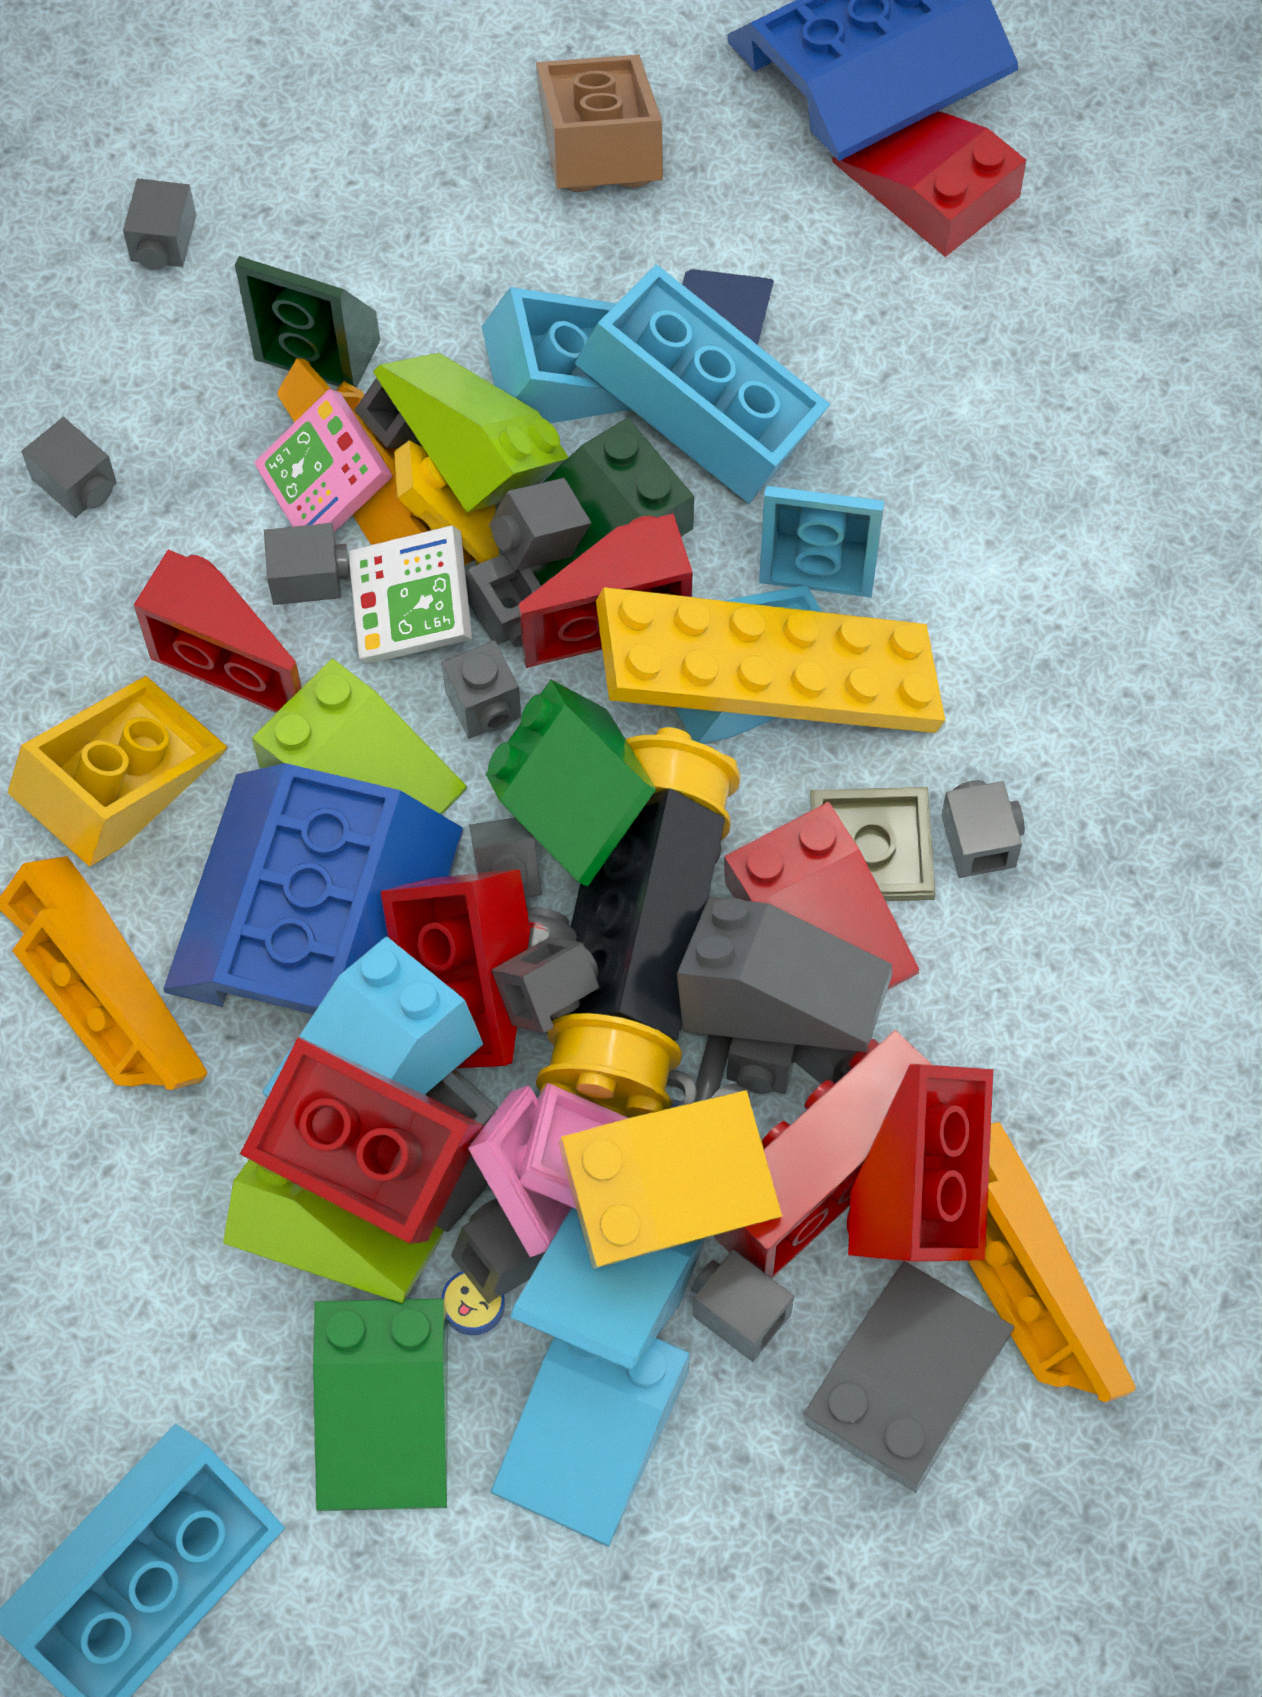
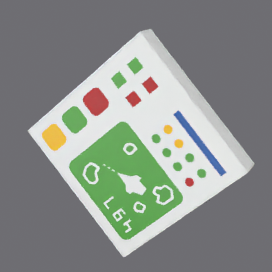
(410, 595)

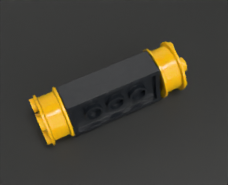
(638, 928)

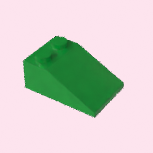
(570, 779)
(380, 1404)

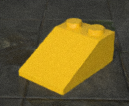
(112, 768)
(668, 1178)

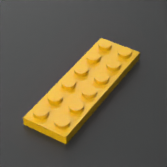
(768, 661)

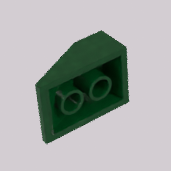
(306, 320)
(617, 481)

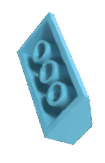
(701, 383)
(139, 1571)

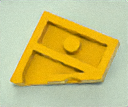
(431, 499)

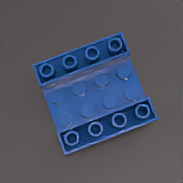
(878, 61)
(299, 884)

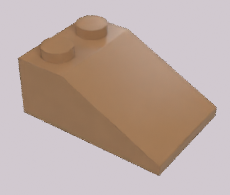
(600, 122)

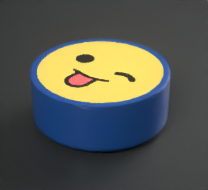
(467, 1309)

